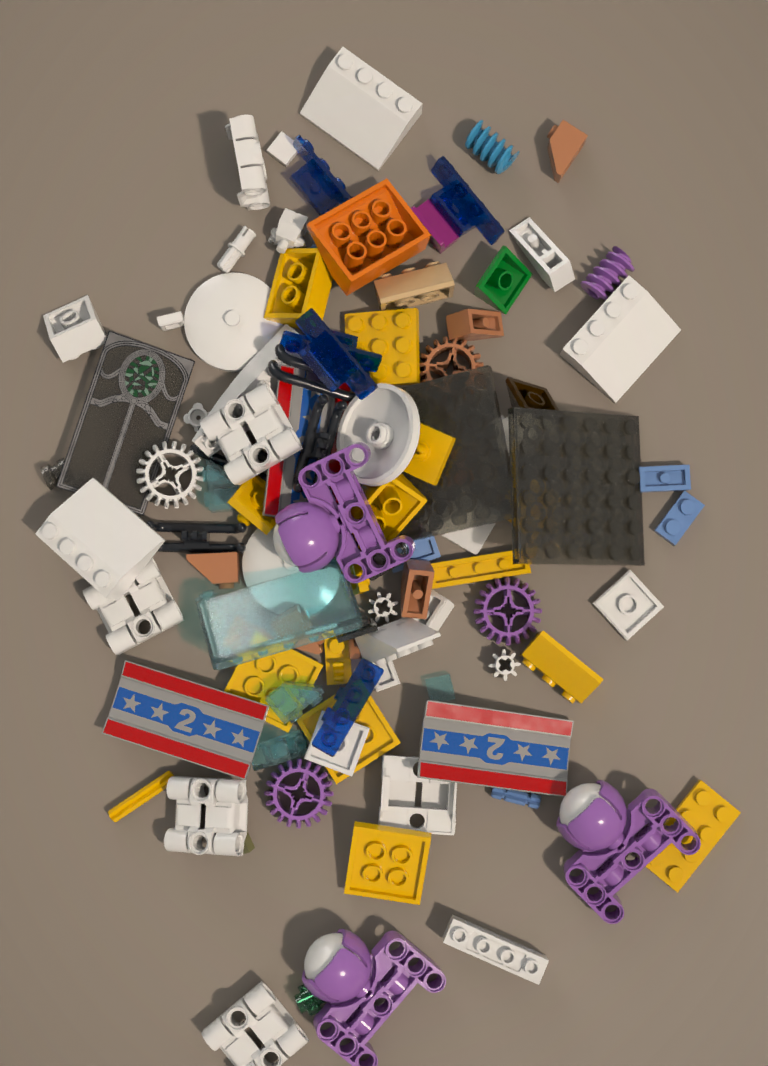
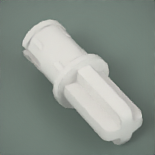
(236, 249)

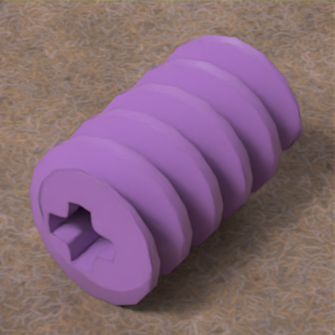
(607, 274)

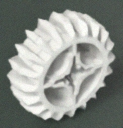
(159, 455)

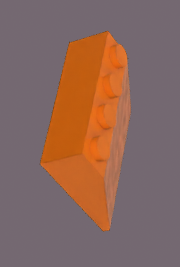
(368, 236)

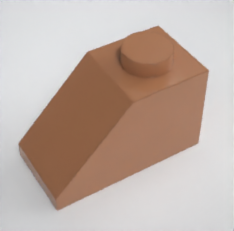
(564, 147)
(474, 325)
(218, 568)
(416, 588)

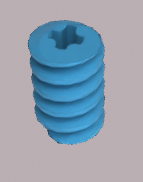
(490, 148)

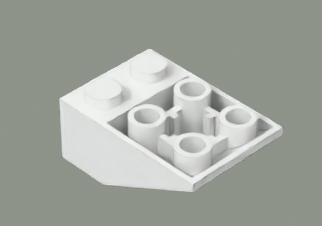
(395, 640)

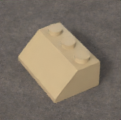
(414, 287)

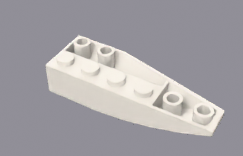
(251, 377)

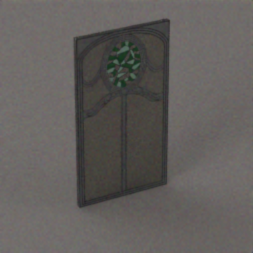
(124, 415)

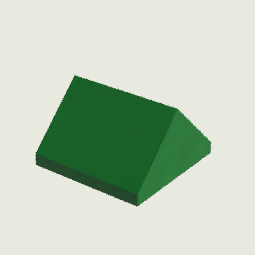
(502, 281)

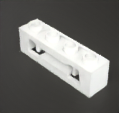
(495, 949)

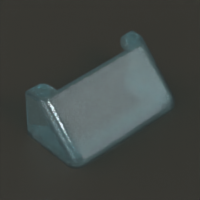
(277, 615)

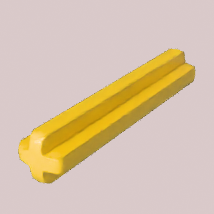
(140, 797)

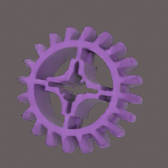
(529, 610)
(278, 786)

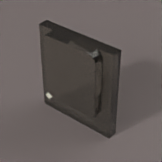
(369, 626)

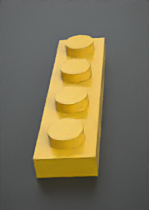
(476, 569)

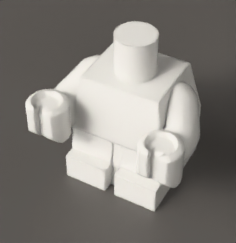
(289, 231)

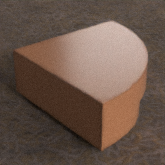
(354, 650)

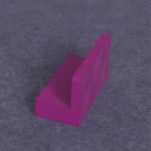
(441, 232)

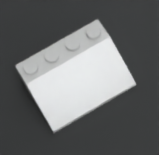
(361, 108)
(620, 339)
(100, 539)

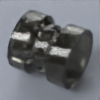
(52, 473)

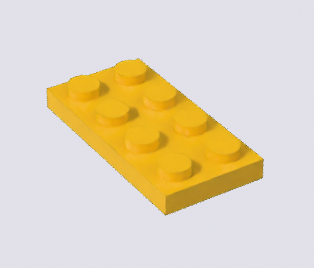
(710, 818)

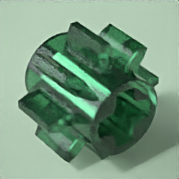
(307, 1002)

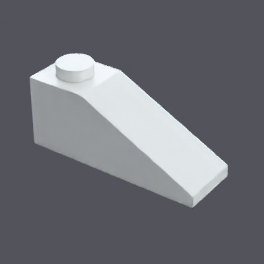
(543, 254)

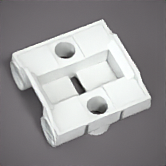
(249, 162)
(268, 426)
(152, 601)
(398, 798)
(224, 817)
(267, 1020)

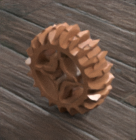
(453, 348)

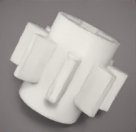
(385, 614)
(496, 665)

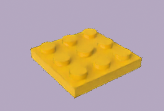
(394, 337)
(262, 676)
(378, 741)
(387, 863)

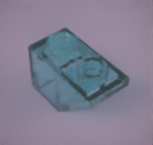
(219, 488)
(292, 697)
(279, 749)

